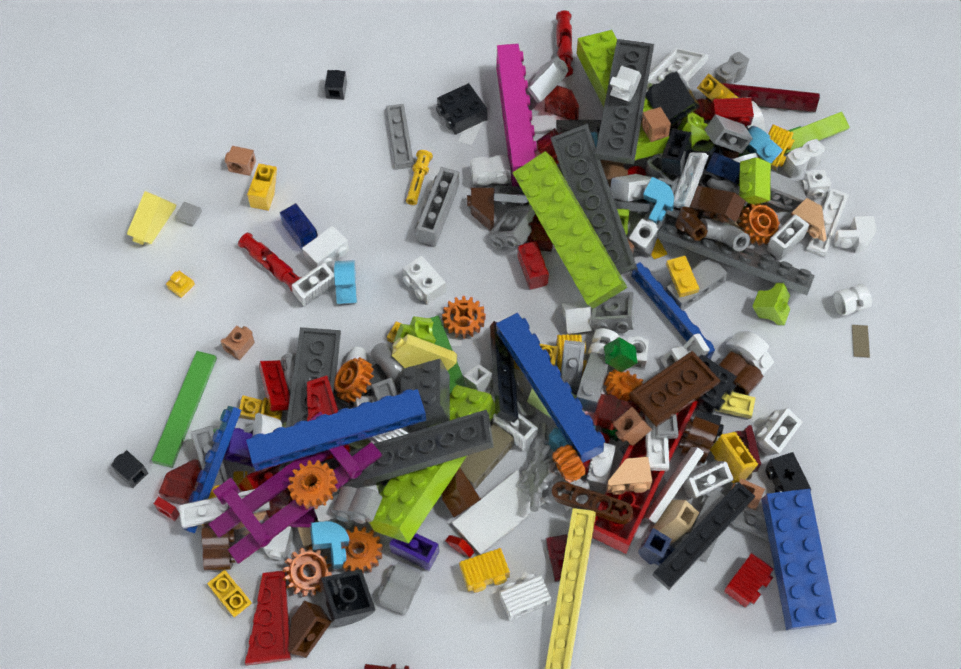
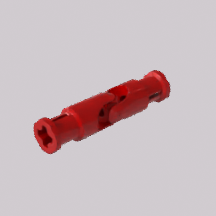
(564, 39)
(276, 266)

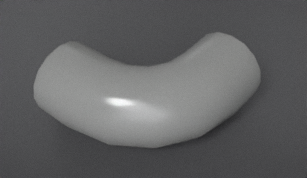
(726, 234)
(392, 368)

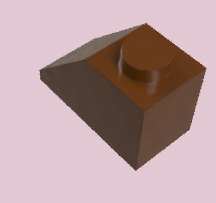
(482, 205)
(459, 494)
(307, 628)

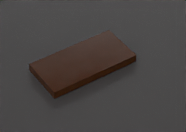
(674, 388)

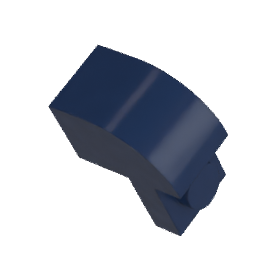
(724, 167)
(655, 547)

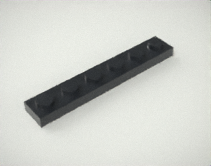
(503, 378)
(703, 536)

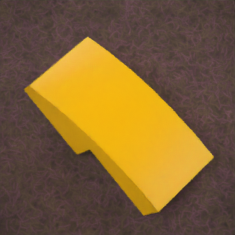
(251, 406)
(229, 593)

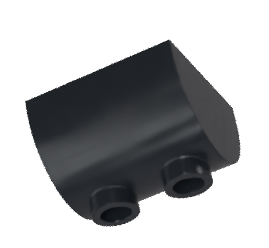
(347, 597)

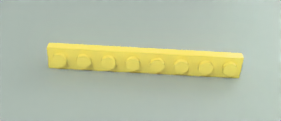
(570, 589)

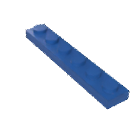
(668, 305)
(215, 457)

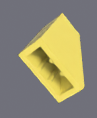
(150, 218)
(415, 351)

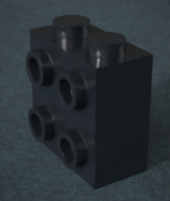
(673, 97)
(461, 108)
(714, 398)

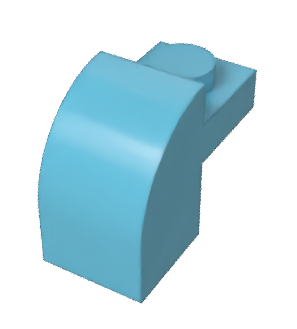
(762, 145)
(661, 195)
(345, 281)
(331, 536)

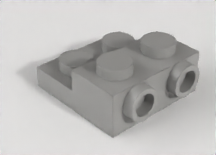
(512, 227)
(615, 313)

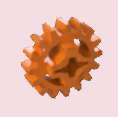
(463, 317)

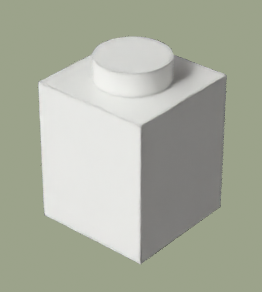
(280, 545)

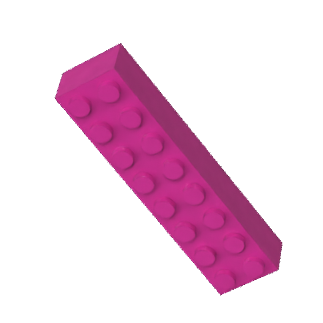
(515, 107)

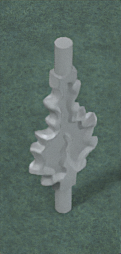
(539, 471)

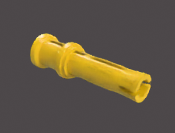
(420, 170)

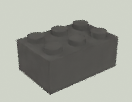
(434, 389)

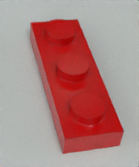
(274, 385)

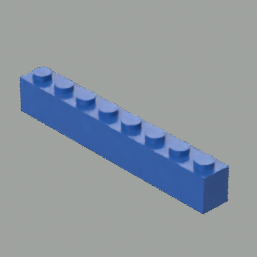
(550, 388)
(336, 429)

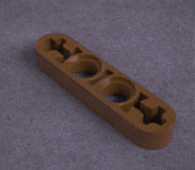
(593, 499)

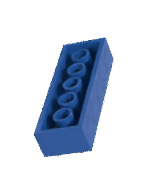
(798, 559)

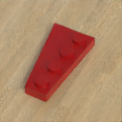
(321, 399)
(271, 622)

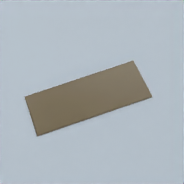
(860, 341)

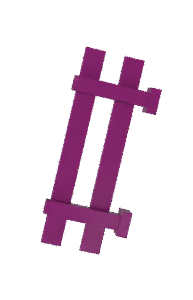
(242, 509)

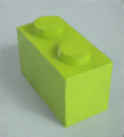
(755, 180)

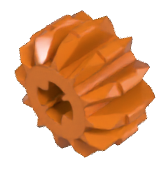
(568, 463)

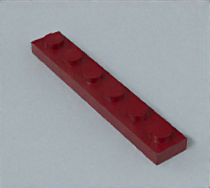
(776, 97)

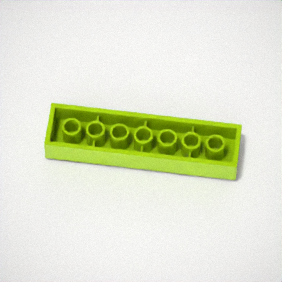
(596, 57)
(569, 230)
(412, 495)

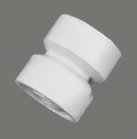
(852, 299)
(600, 338)

